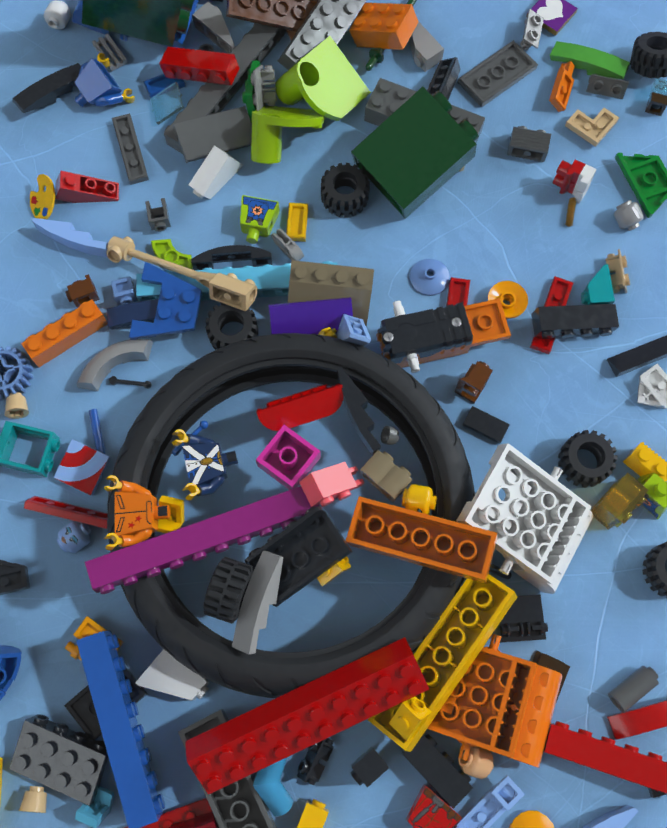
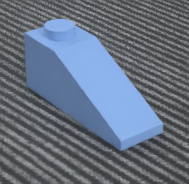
(353, 330)

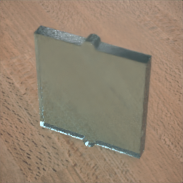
(167, 103)

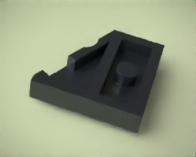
(13, 577)

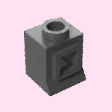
(158, 224)

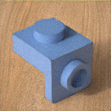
(123, 291)

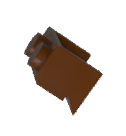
(474, 381)

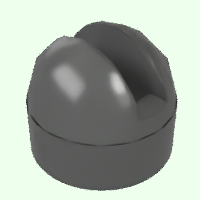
(389, 435)

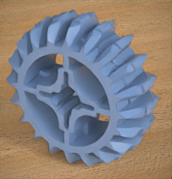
(16, 376)

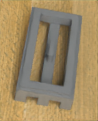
(102, 42)

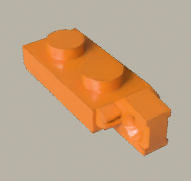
(562, 86)

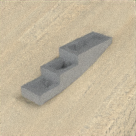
(255, 606)

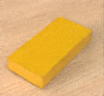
(297, 221)

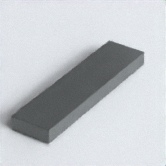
(130, 149)

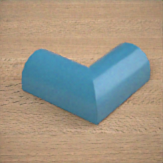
(271, 790)

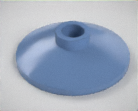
(428, 284)

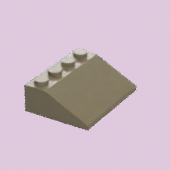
(326, 281)

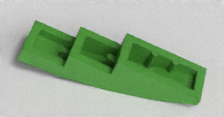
(590, 59)

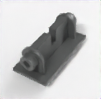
(607, 86)

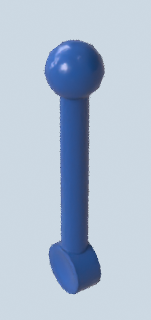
(203, 425)

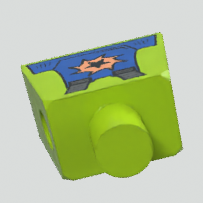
(257, 217)
(656, 495)

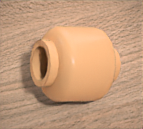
(479, 763)

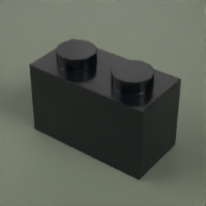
(368, 767)

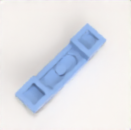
(492, 805)

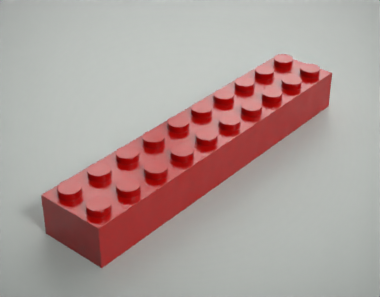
(305, 716)

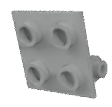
(263, 94)

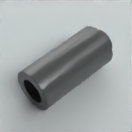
(634, 688)

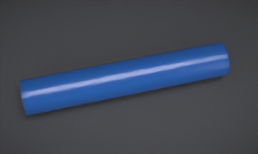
(96, 430)

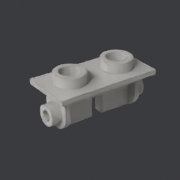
(532, 30)

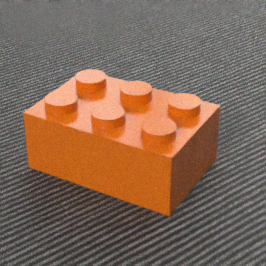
(384, 25)

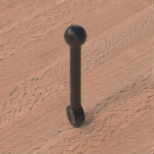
(113, 380)

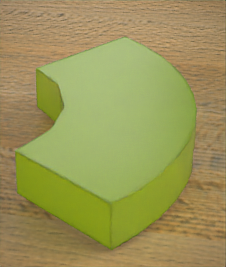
(165, 250)

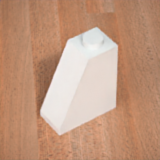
(214, 173)
(173, 678)

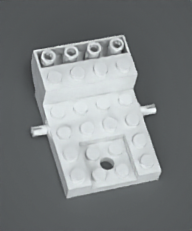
(536, 521)

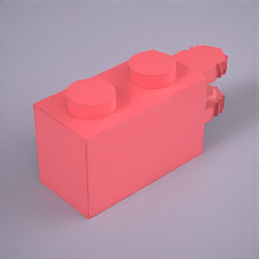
(330, 483)

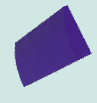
(308, 316)

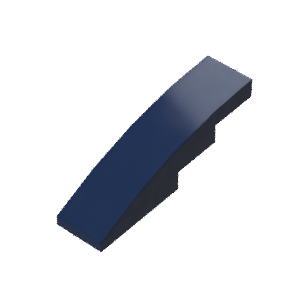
(124, 314)

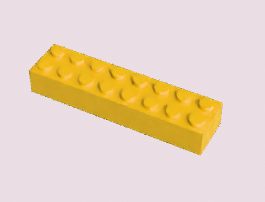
(452, 648)

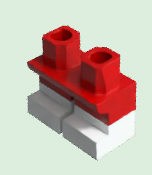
(574, 178)

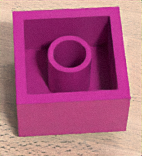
(288, 458)

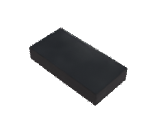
(486, 424)

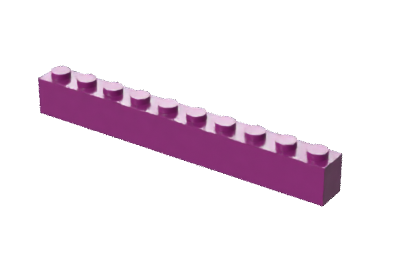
(196, 541)

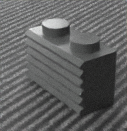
(529, 143)

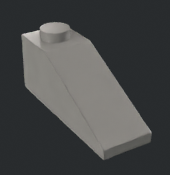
(212, 24)
(425, 48)

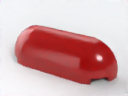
(301, 407)

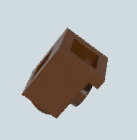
(82, 291)

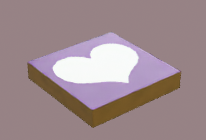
(555, 14)

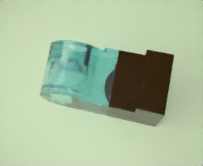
(657, 96)

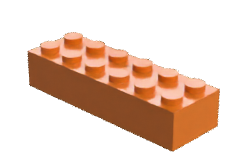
(422, 539)

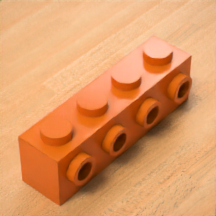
(64, 333)

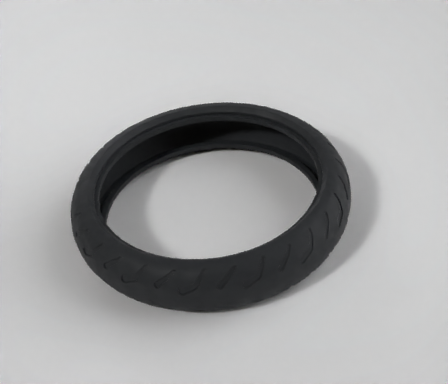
(269, 361)

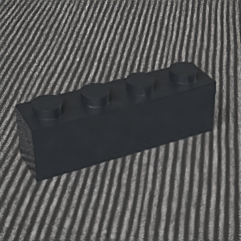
(574, 320)

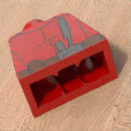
(431, 811)

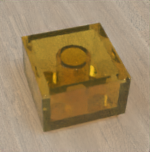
(619, 502)

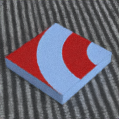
(82, 467)

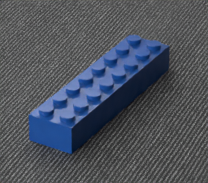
(120, 729)

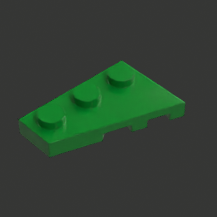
(247, 96)

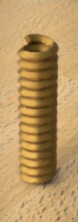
(570, 212)

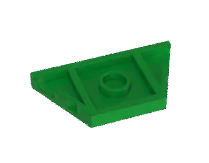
(646, 178)

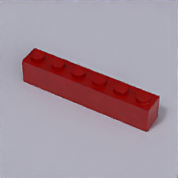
(607, 757)

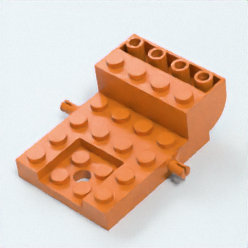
(501, 706)

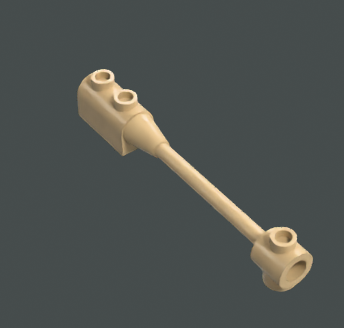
(222, 287)

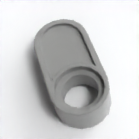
(287, 245)

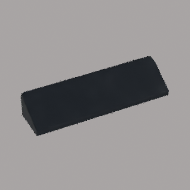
(445, 77)
(638, 356)

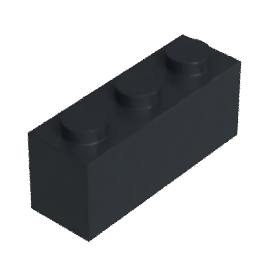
(439, 771)

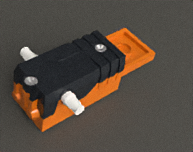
(440, 332)

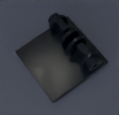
(524, 620)

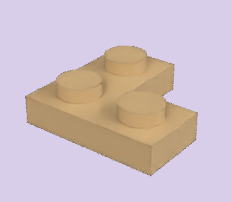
(592, 129)

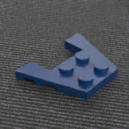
(176, 305)

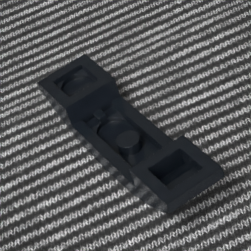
(231, 253)

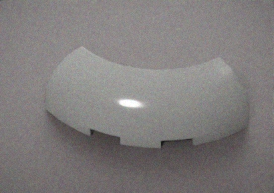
(109, 357)

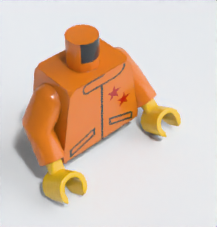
(135, 513)

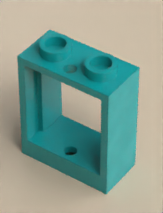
(7, 441)

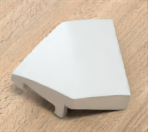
(653, 387)

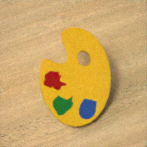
(43, 201)

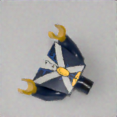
(204, 463)

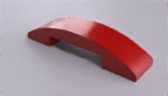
(639, 720)

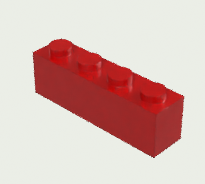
(199, 65)

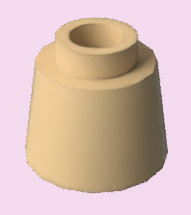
(16, 406)
(34, 800)

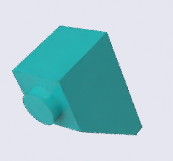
(599, 289)

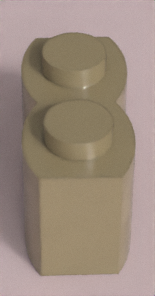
(385, 475)

